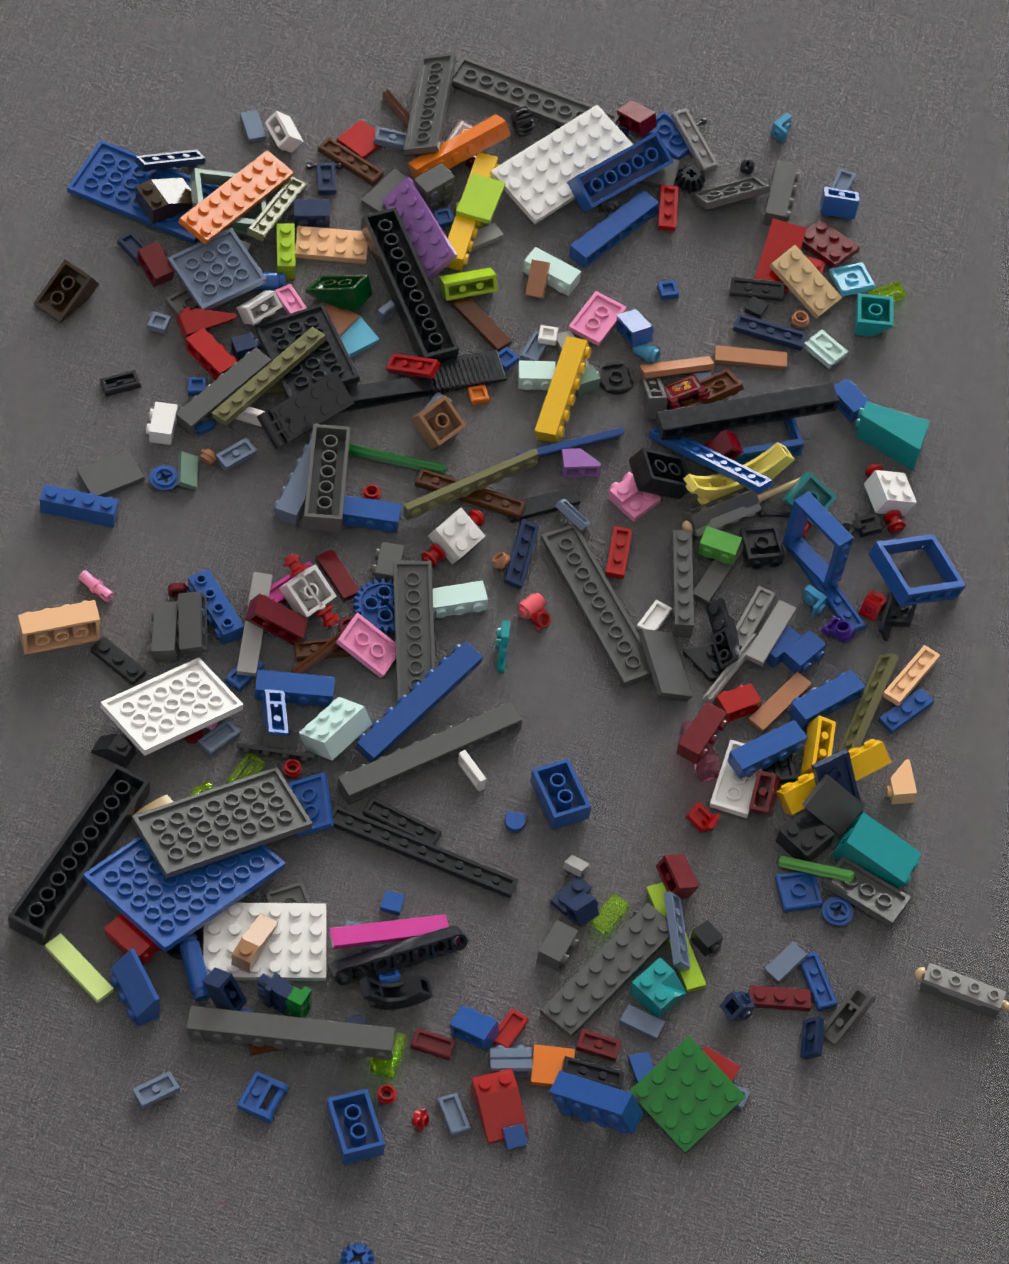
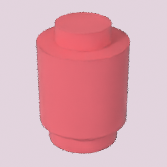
(531, 605)

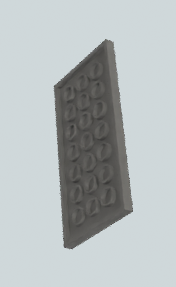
(221, 822)

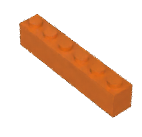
(462, 146)

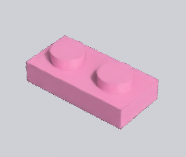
(290, 299)

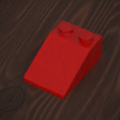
(497, 1103)

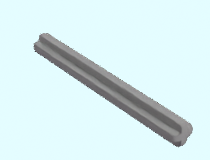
(729, 671)

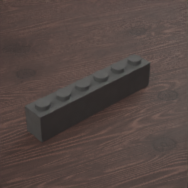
(214, 394)
(682, 583)

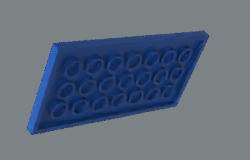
(110, 181)

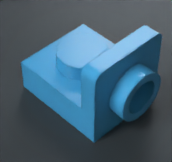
(781, 127)
(816, 599)

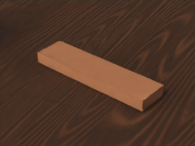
(750, 357)
(676, 367)
(779, 702)

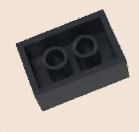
(659, 473)

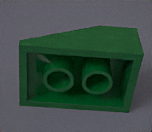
(342, 290)

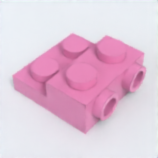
(630, 500)

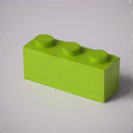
(285, 250)
(468, 283)

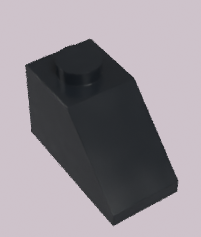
(115, 749)

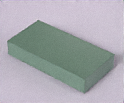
(187, 470)

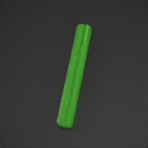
(816, 869)

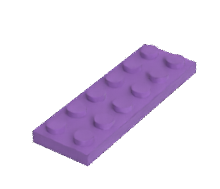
(423, 229)

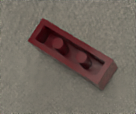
(276, 619)
(702, 733)

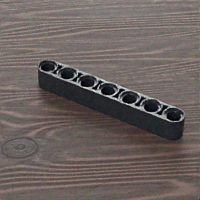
(388, 954)

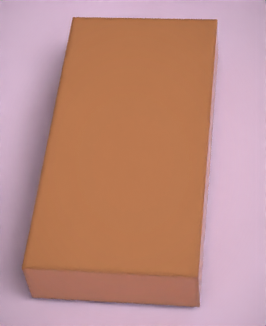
(537, 278)

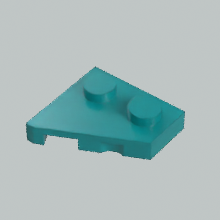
(501, 645)

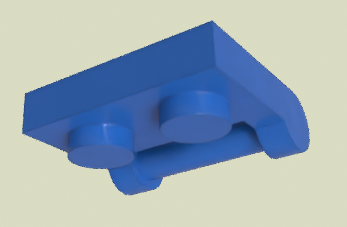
(256, 1094)

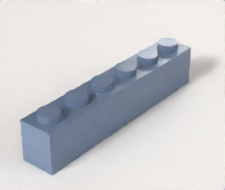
(293, 496)

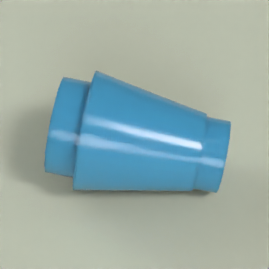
(648, 353)

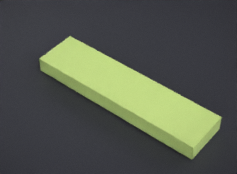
(79, 968)

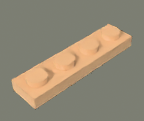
(911, 675)

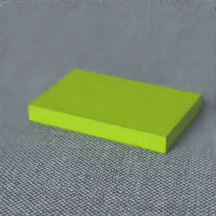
(480, 198)

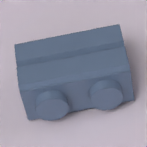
(517, 1058)

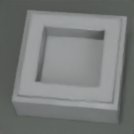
(575, 865)

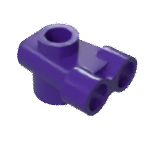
(839, 629)

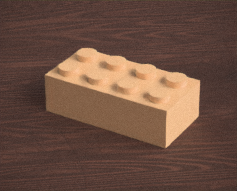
(59, 627)

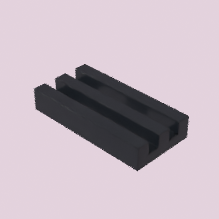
(121, 385)

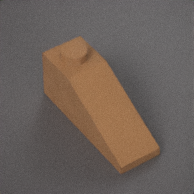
(253, 943)

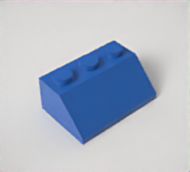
(135, 989)

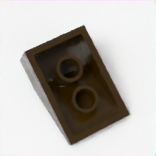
(163, 198)
(66, 291)

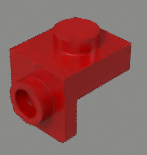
(872, 605)
(702, 818)

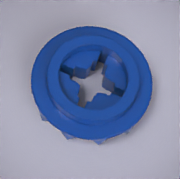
(167, 472)
(832, 905)
(360, 1250)

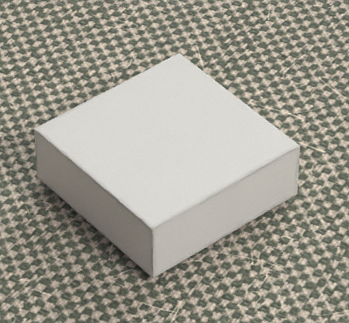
(547, 335)

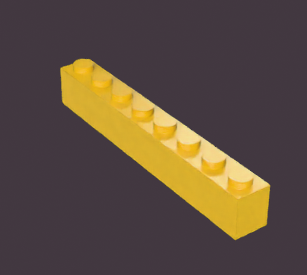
(464, 228)

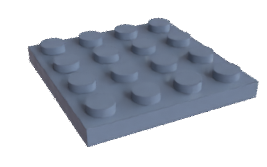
(217, 270)

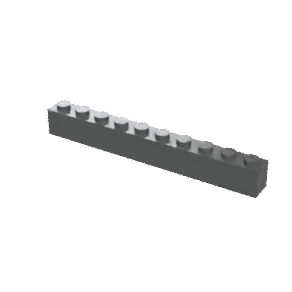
(429, 753)
(291, 1032)

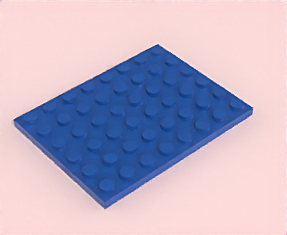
(183, 903)

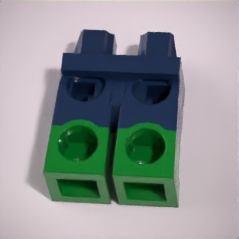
(284, 996)

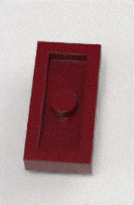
(598, 1045)

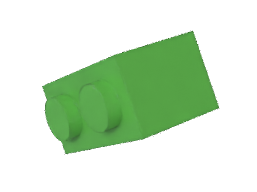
(719, 545)

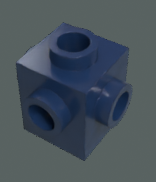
(737, 1006)

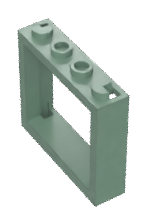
(218, 178)

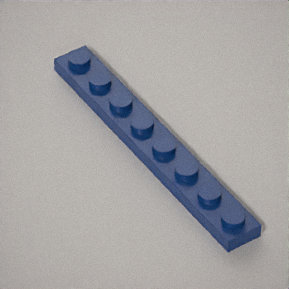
(715, 461)

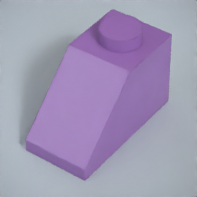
(578, 464)

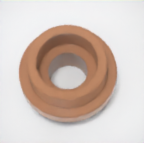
(800, 319)
(208, 456)
(501, 560)

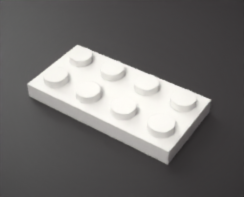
(730, 792)

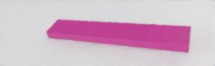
(385, 931)

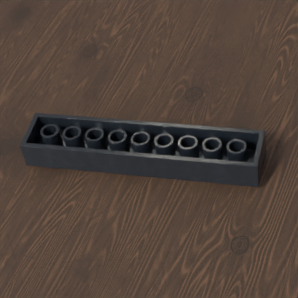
(408, 285)
(80, 850)

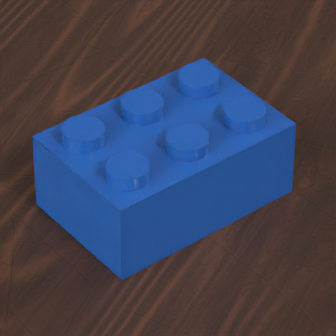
(560, 793)
(355, 1126)

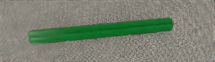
(396, 459)

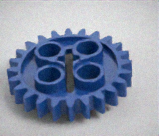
(382, 605)

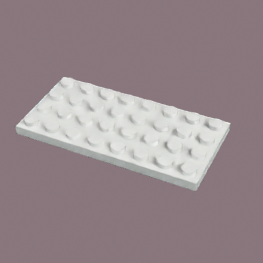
(540, 173)

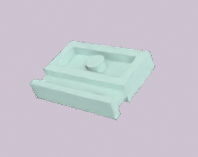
(825, 349)

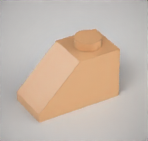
(902, 785)

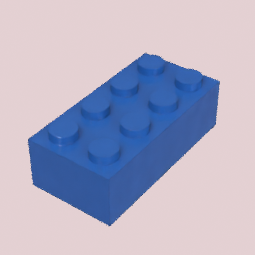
(596, 1103)

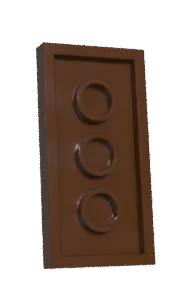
(717, 388)

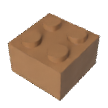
(438, 422)

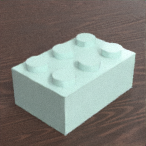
(335, 728)

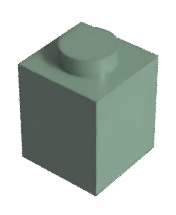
(589, 380)

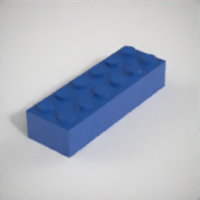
(620, 172)

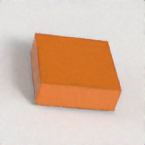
(478, 395)

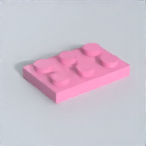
(596, 318)
(368, 645)

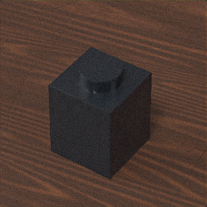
(706, 938)

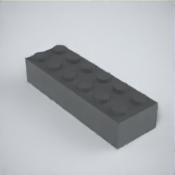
(327, 478)

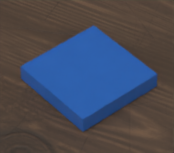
(798, 891)

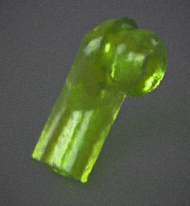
(201, 788)

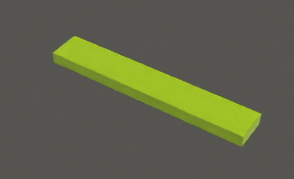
(692, 978)

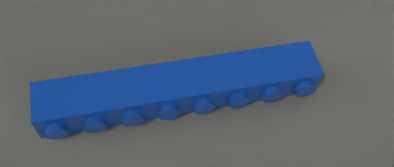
(419, 702)

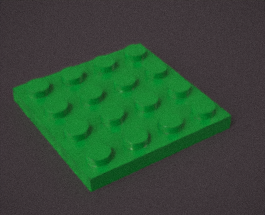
(687, 1094)

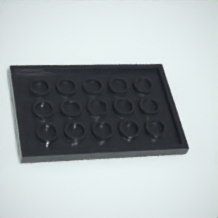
(330, 356)

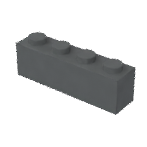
(781, 192)

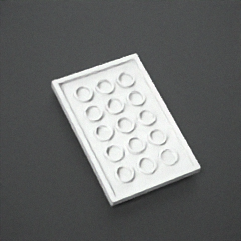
(171, 706)
(292, 951)

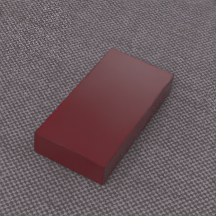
(433, 1044)

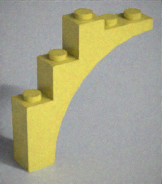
(715, 486)

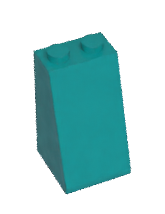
(892, 433)
(878, 851)

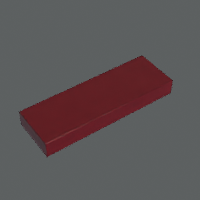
(337, 574)

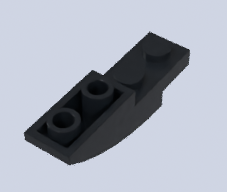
(724, 633)

